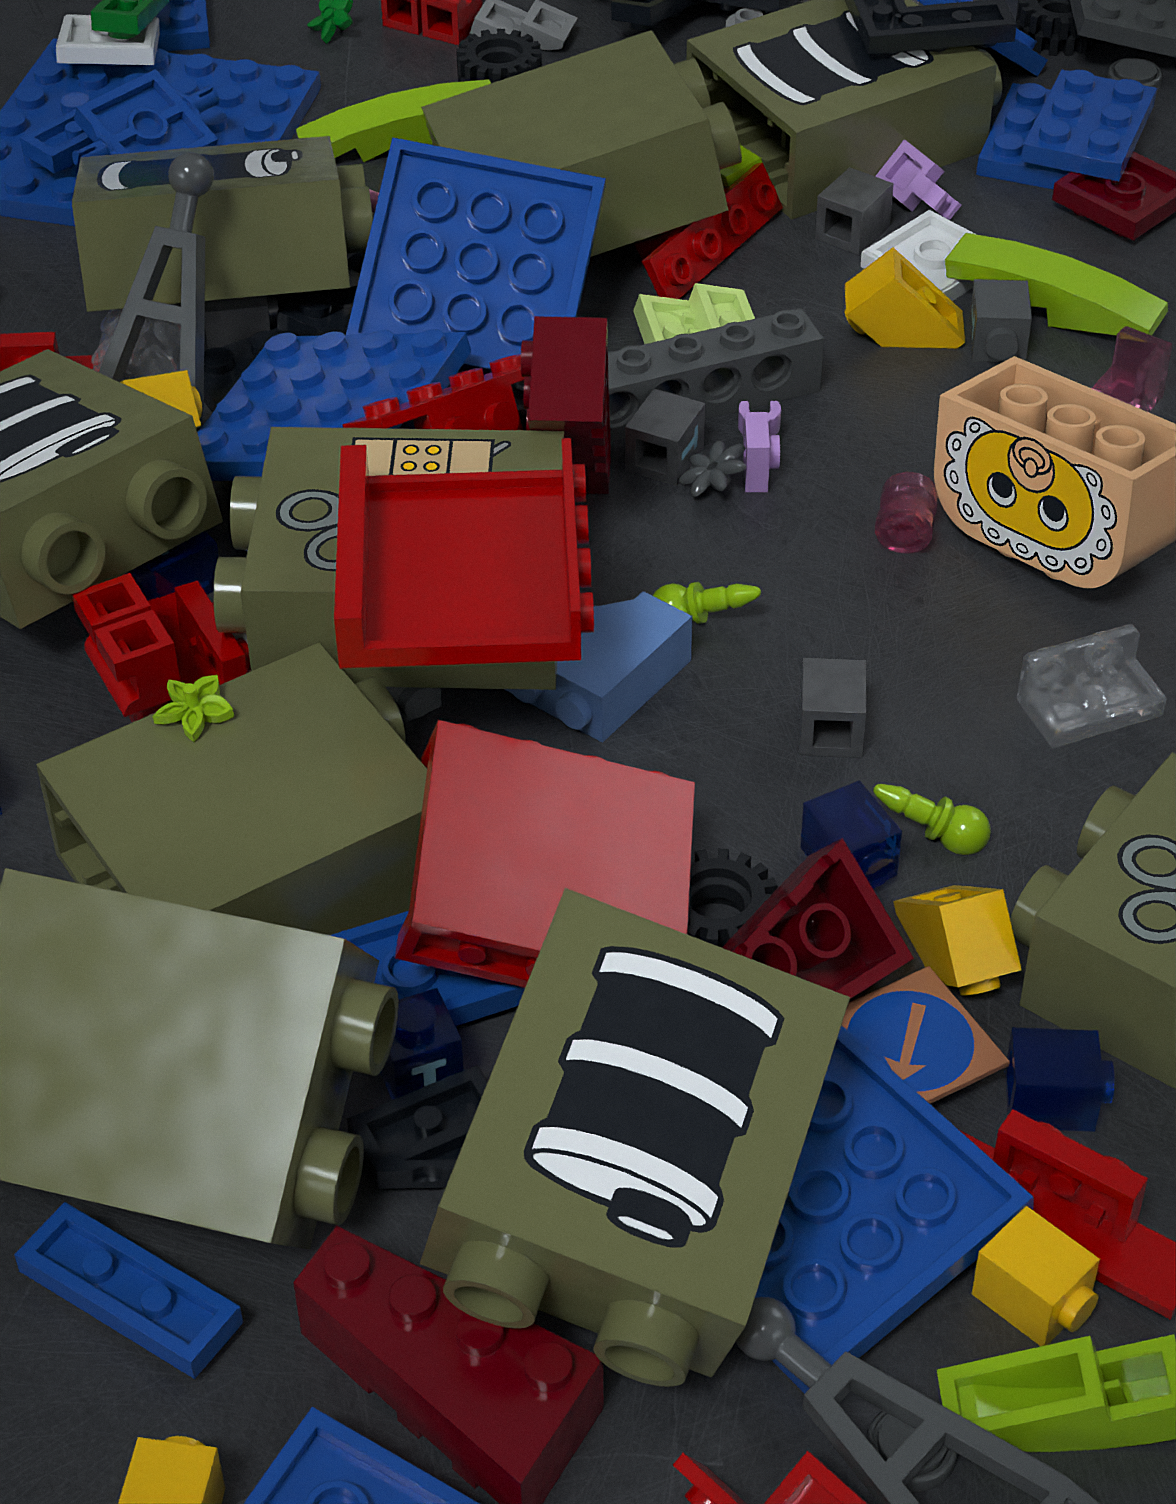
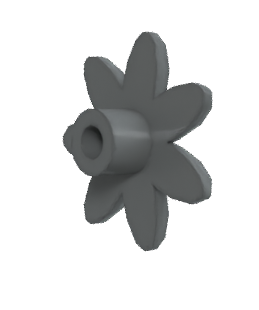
(715, 469)

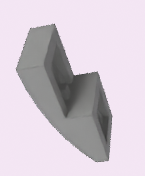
(542, 22)

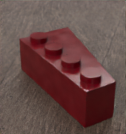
(569, 389)
(825, 926)
(484, 1394)

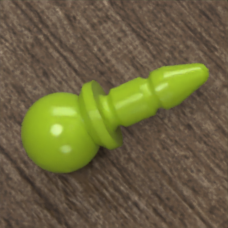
(699, 602)
(960, 828)

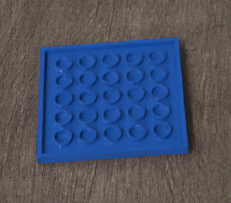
(253, 106)

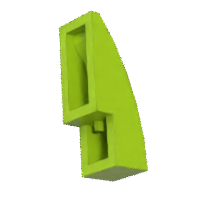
(1070, 1395)

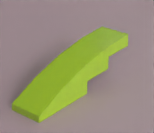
(374, 122)
(1071, 290)

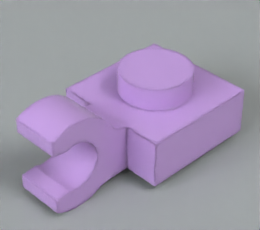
(915, 180)
(760, 444)

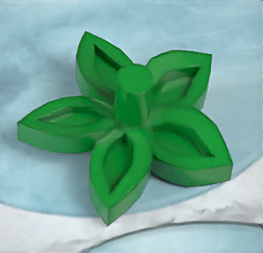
(333, 14)

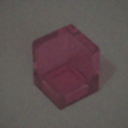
(1137, 369)

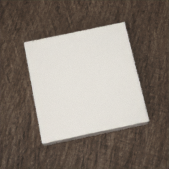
(82, 45)
(925, 245)

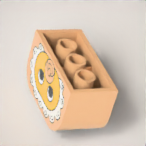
(1055, 473)

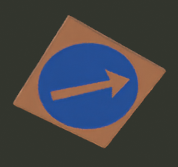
(924, 1035)

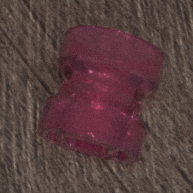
(906, 512)

